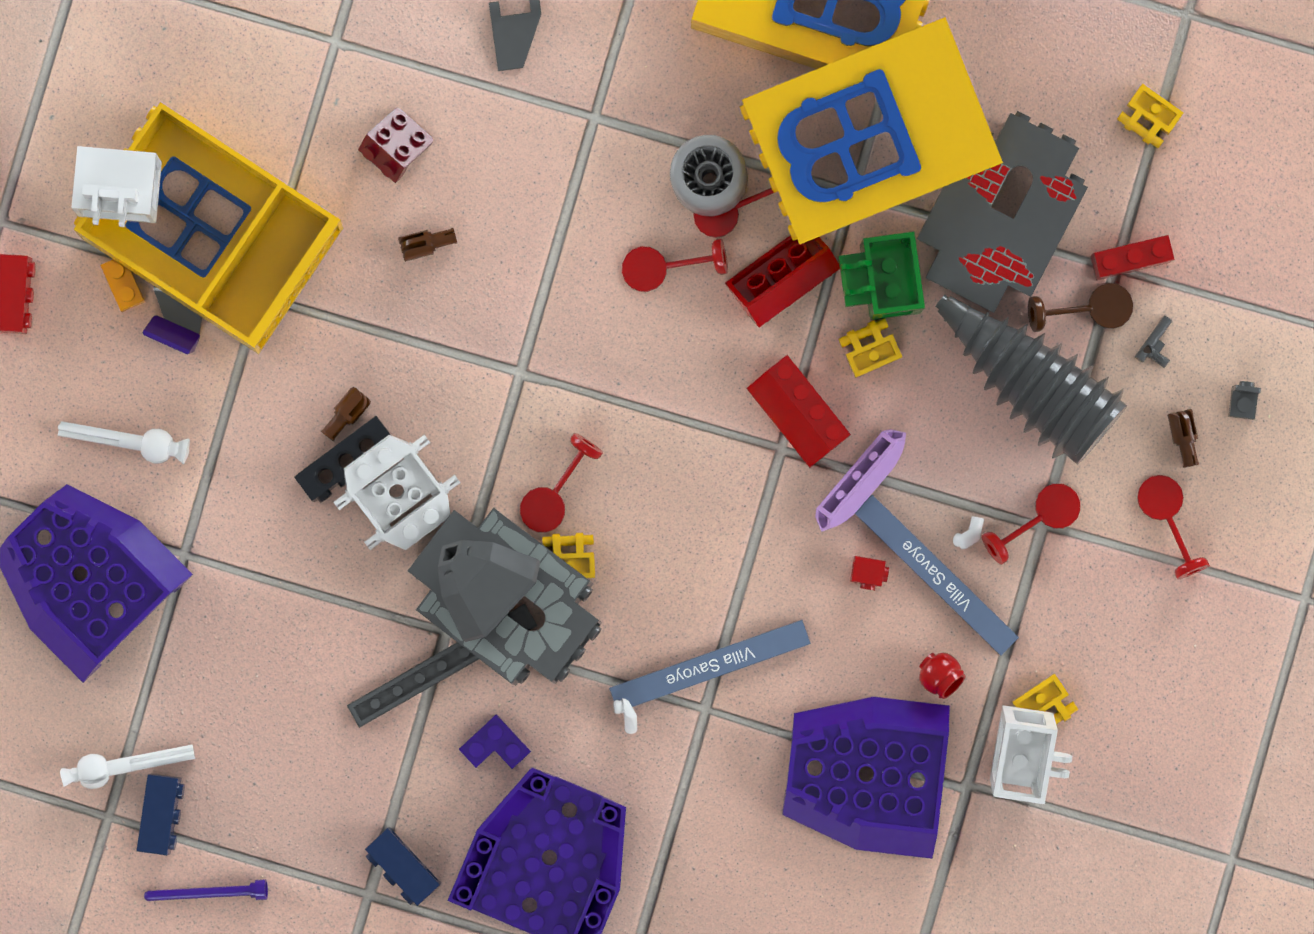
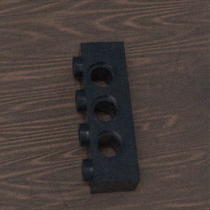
(310, 477)

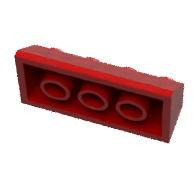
(782, 277)
(798, 411)

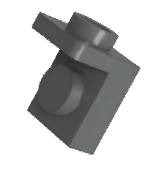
(1244, 400)

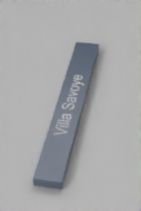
(936, 575)
(712, 664)

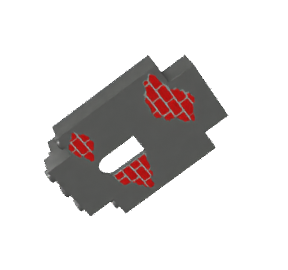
(988, 250)

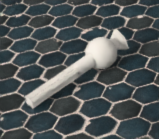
(154, 445)
(94, 770)

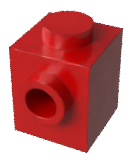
(869, 572)

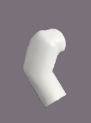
(971, 536)
(630, 717)

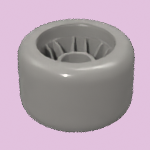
(704, 156)

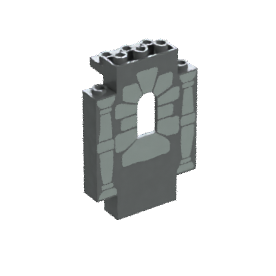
(509, 646)

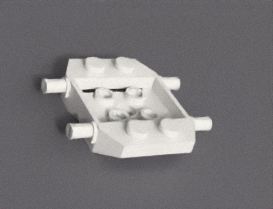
(381, 506)

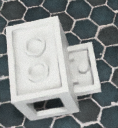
(116, 185)

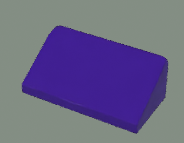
(171, 334)

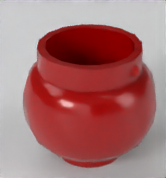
(941, 674)

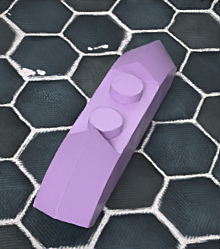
(861, 480)

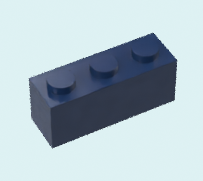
(160, 814)
(402, 867)

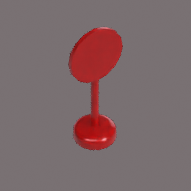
(723, 224)
(646, 267)
(1161, 500)
(1055, 506)
(543, 507)

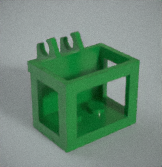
(884, 276)

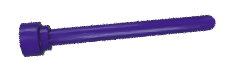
(256, 890)

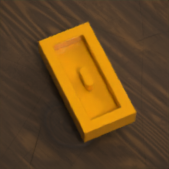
(122, 285)

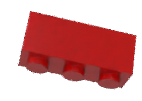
(1132, 257)
(16, 293)

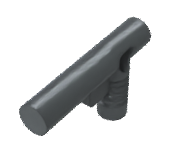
(1155, 344)

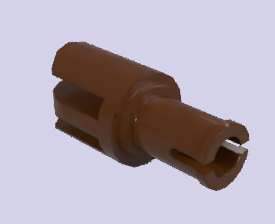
(424, 243)
(346, 412)
(1184, 435)

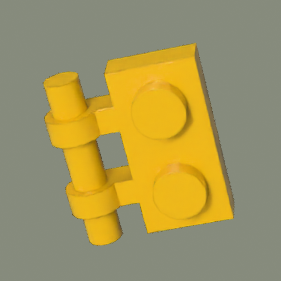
(1155, 110)
(873, 355)
(580, 561)
(1044, 696)

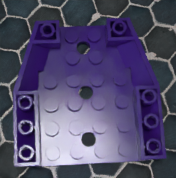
(122, 567)
(893, 741)
(508, 863)

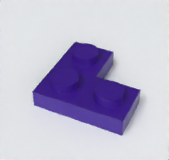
(495, 737)

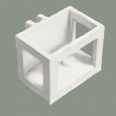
(1026, 754)

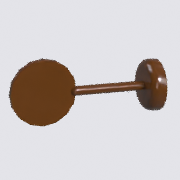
(1108, 306)

